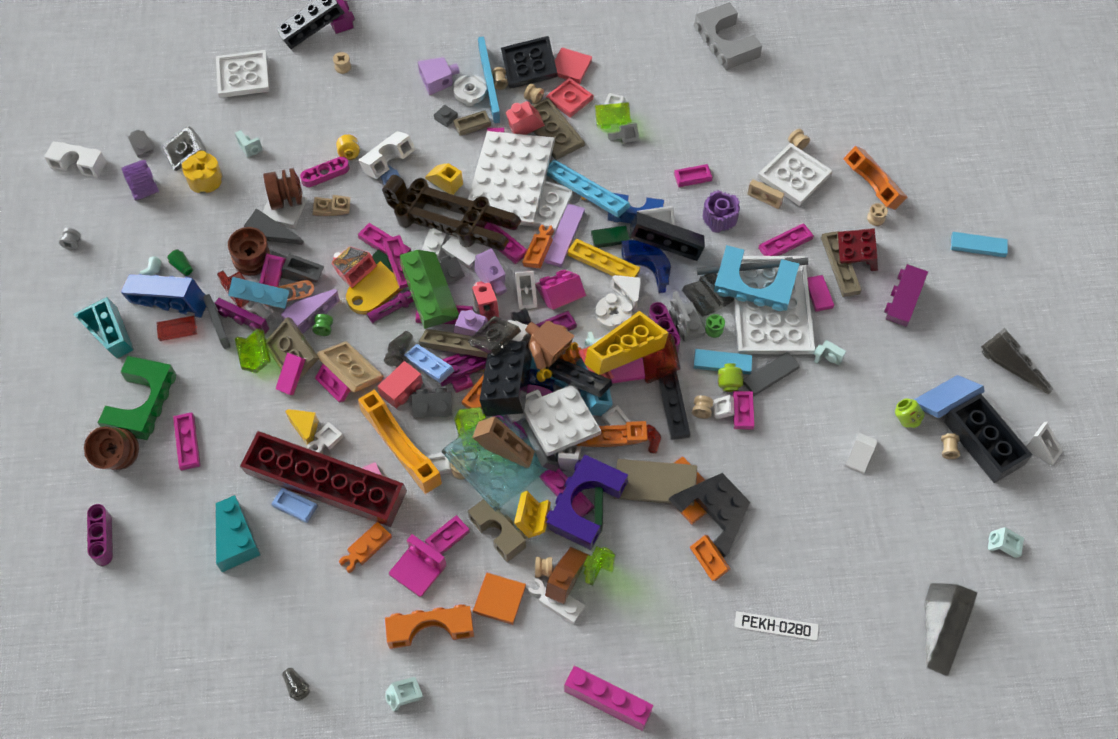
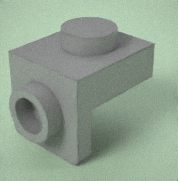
(140, 142)

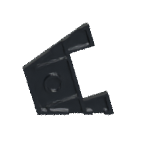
(722, 502)

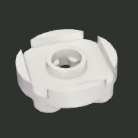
(472, 97)
(609, 303)

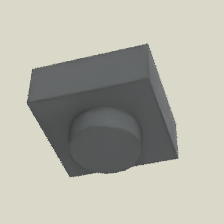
(445, 115)

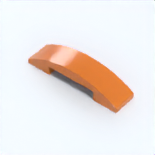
(618, 435)

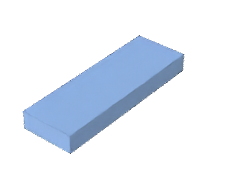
(429, 363)

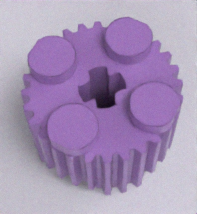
(140, 179)
(721, 211)

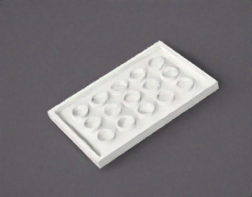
(513, 172)
(772, 331)

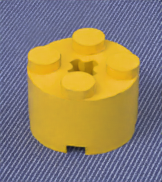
(202, 172)

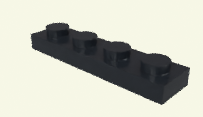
(580, 377)
(674, 407)

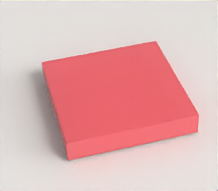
(572, 64)
(570, 97)

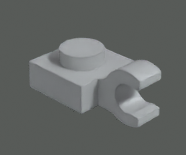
(627, 133)

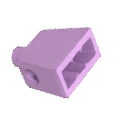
(437, 74)
(490, 271)
(469, 323)

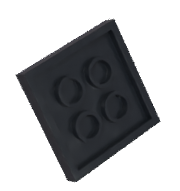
(529, 62)

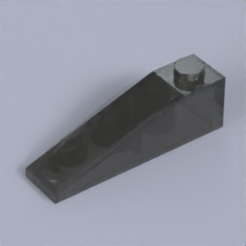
(1005, 352)
(947, 616)

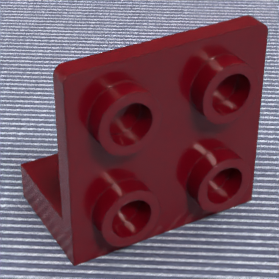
(858, 247)

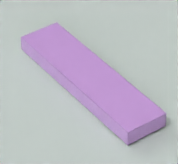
(564, 235)

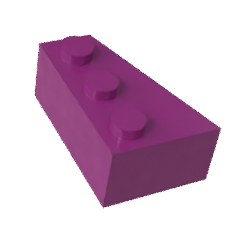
(905, 295)

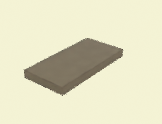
(557, 126)
(655, 480)

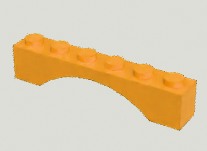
(415, 462)

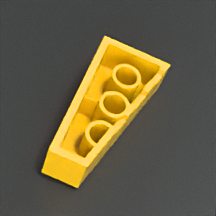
(626, 343)

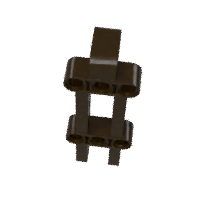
(470, 230)

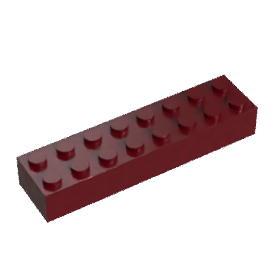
(324, 478)

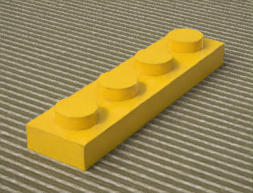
(602, 260)

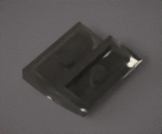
(703, 295)

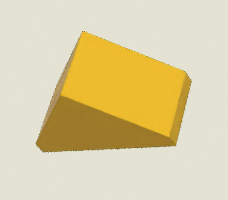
(304, 423)

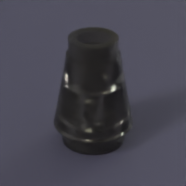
(400, 343)
(295, 684)

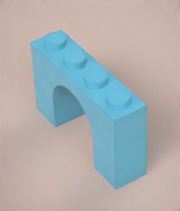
(775, 295)

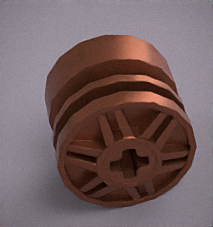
(282, 189)
(248, 250)
(111, 448)

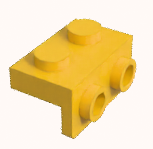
(531, 515)

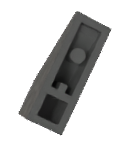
(272, 230)

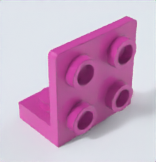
(418, 566)

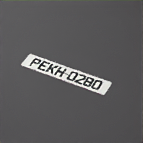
(776, 625)

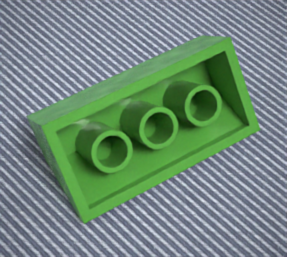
(428, 288)

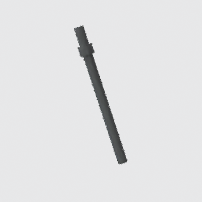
(753, 266)

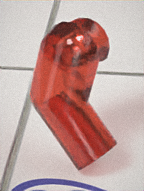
(654, 438)

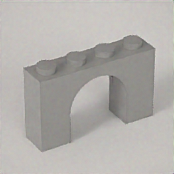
(727, 52)

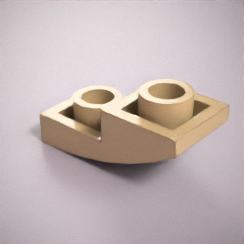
(331, 207)

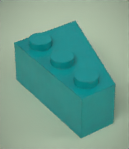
(106, 326)
(233, 535)

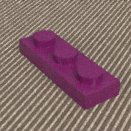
(241, 315)

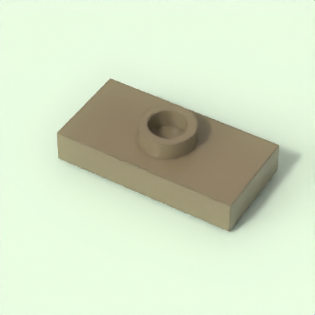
(472, 123)

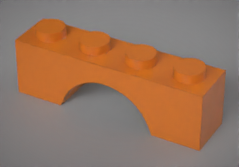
(884, 186)
(403, 628)

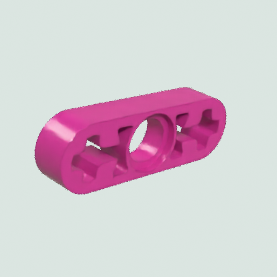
(311, 172)

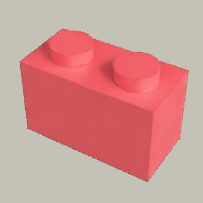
(400, 384)

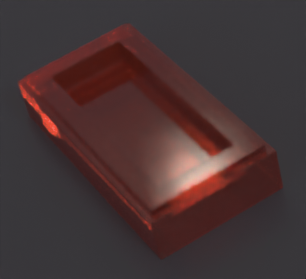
(176, 328)

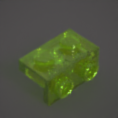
(612, 114)
(253, 351)
(601, 558)

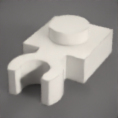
(326, 437)

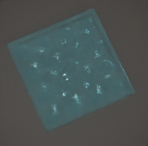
(489, 473)

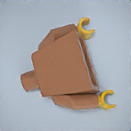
(548, 344)

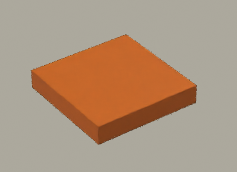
(499, 598)

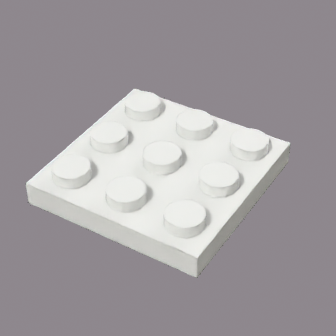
(242, 73)
(794, 174)
(561, 420)

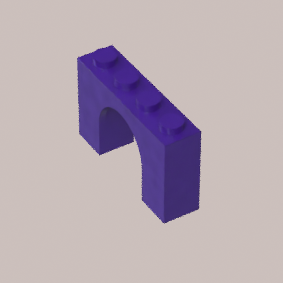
(587, 475)

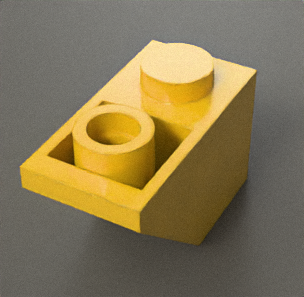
(446, 177)

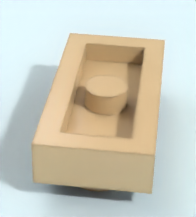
(765, 194)

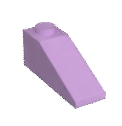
(304, 311)

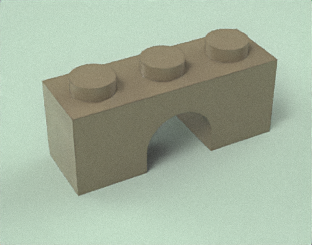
(510, 540)

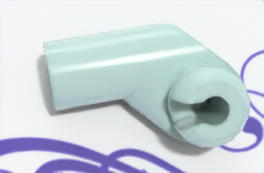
(153, 267)

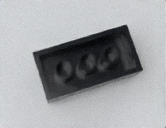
(506, 380)
(987, 438)

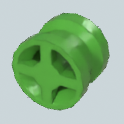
(714, 321)
(322, 324)

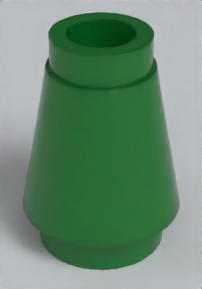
(180, 262)

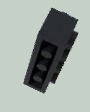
(309, 21)
(667, 236)

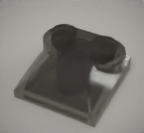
(182, 147)

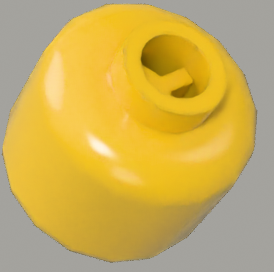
(348, 147)

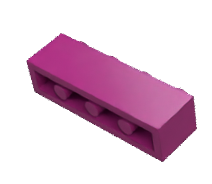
(608, 698)

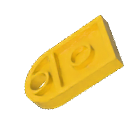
(373, 290)

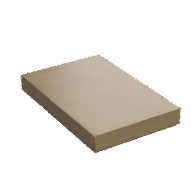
(350, 366)

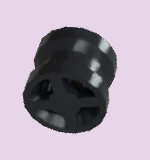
(522, 316)

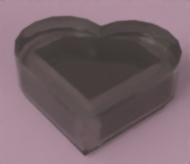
(395, 358)

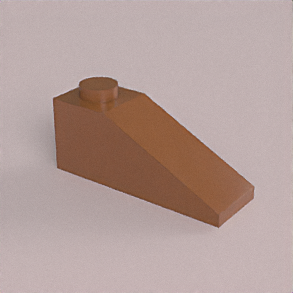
(565, 575)

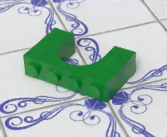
(141, 419)

